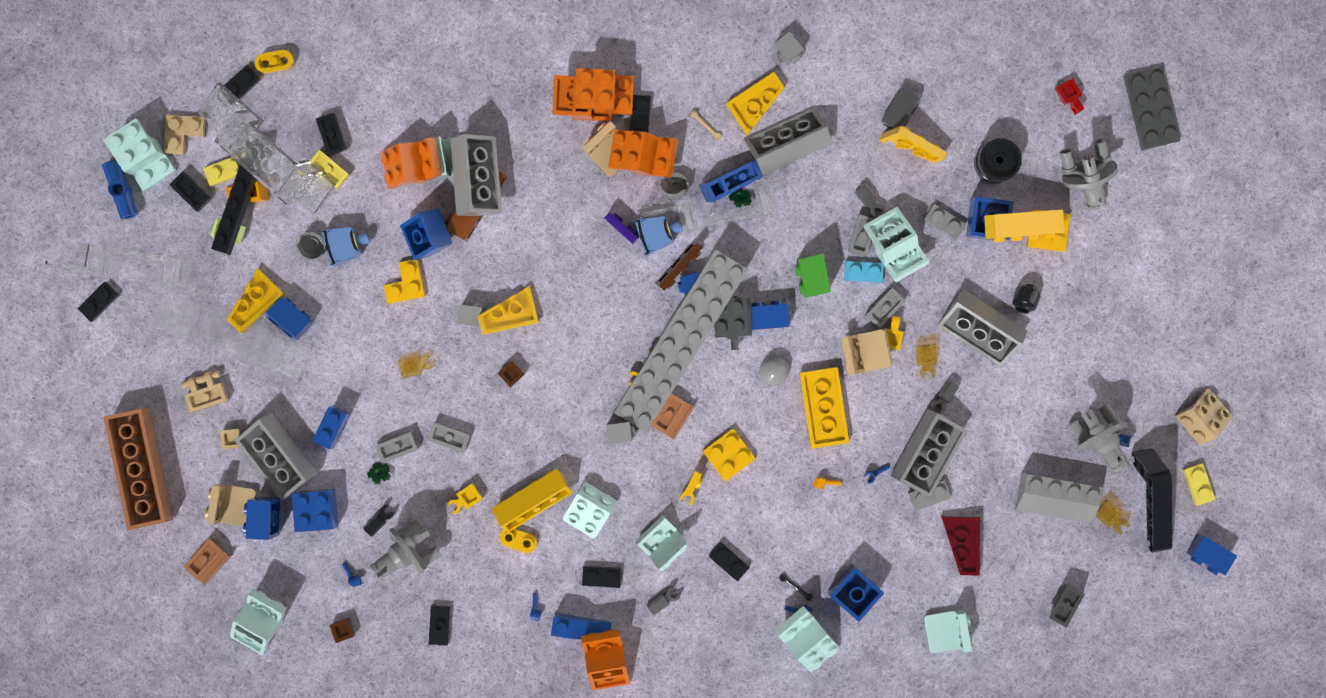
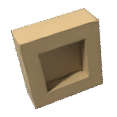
(228, 438)

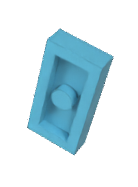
(863, 271)

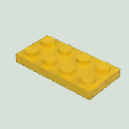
(824, 407)

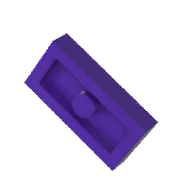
(616, 221)

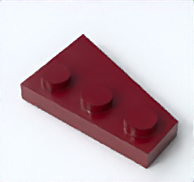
(965, 542)

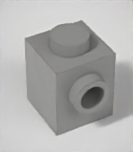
(788, 49)
(469, 314)

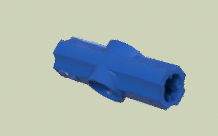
(124, 200)

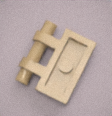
(205, 397)

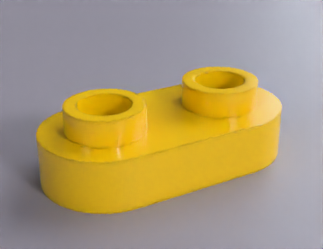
(275, 61)
(518, 539)

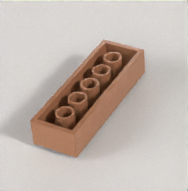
(138, 468)

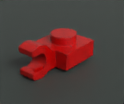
(1070, 93)

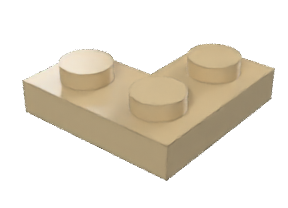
(178, 128)

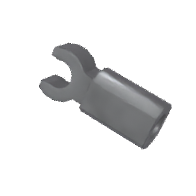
(868, 200)
(945, 396)
(662, 601)

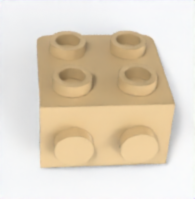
(599, 147)
(866, 352)
(1205, 417)
(228, 504)

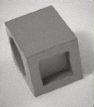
(620, 432)

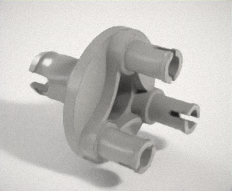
(1090, 173)
(1102, 438)
(403, 551)

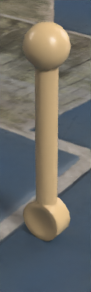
(717, 136)

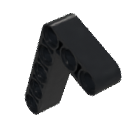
(1158, 498)

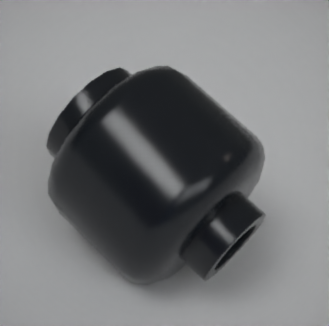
(1026, 298)

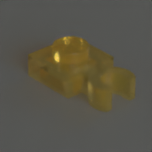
(926, 357)
(412, 366)
(1109, 515)

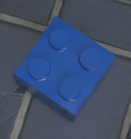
(981, 207)
(426, 234)
(314, 510)
(262, 518)
(855, 593)

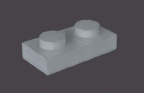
(944, 222)
(860, 239)
(885, 308)
(448, 437)
(396, 447)
(921, 501)

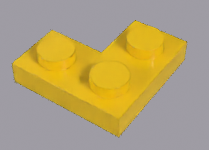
(411, 284)

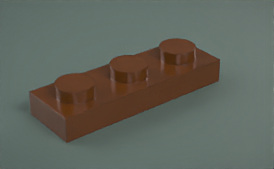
(679, 266)

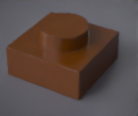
(511, 374)
(342, 630)

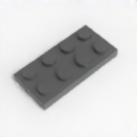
(1151, 108)

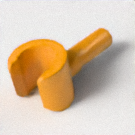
(820, 482)

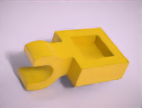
(893, 335)
(694, 482)

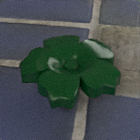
(740, 197)
(379, 472)

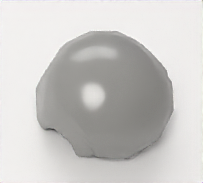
(679, 189)
(307, 243)
(774, 370)

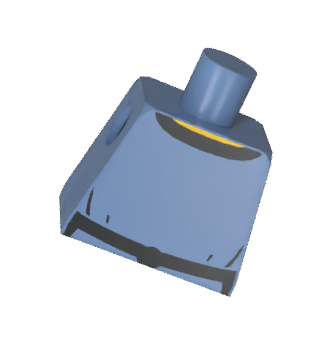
(656, 233)
(343, 244)

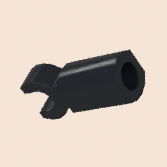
(377, 522)

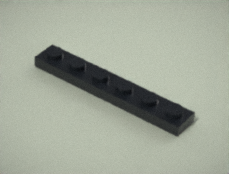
(234, 211)

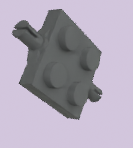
(735, 320)

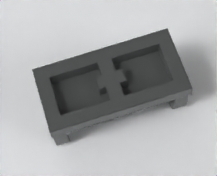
(901, 109)
(1066, 605)

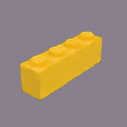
(1024, 224)
(531, 500)

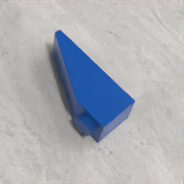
(730, 181)
(574, 626)

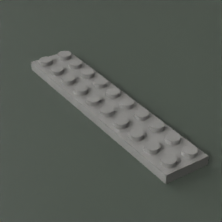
(681, 340)

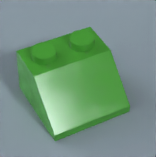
(813, 276)

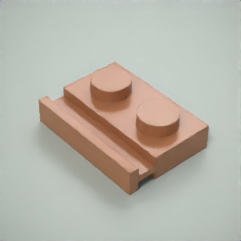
(672, 416)
(207, 561)

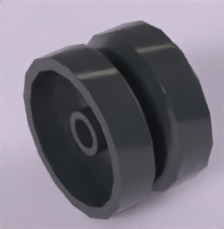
(1005, 152)

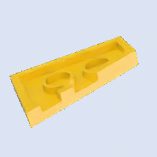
(755, 101)
(908, 140)
(255, 302)
(510, 314)

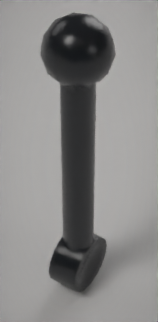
(783, 578)

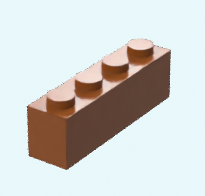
(465, 225)

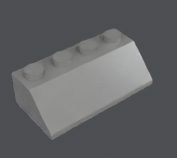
(788, 140)
(476, 175)
(983, 328)
(929, 453)
(276, 456)
(1058, 497)

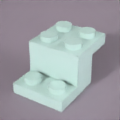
(139, 155)
(896, 244)
(258, 621)
(807, 639)

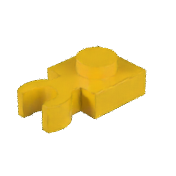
(468, 497)

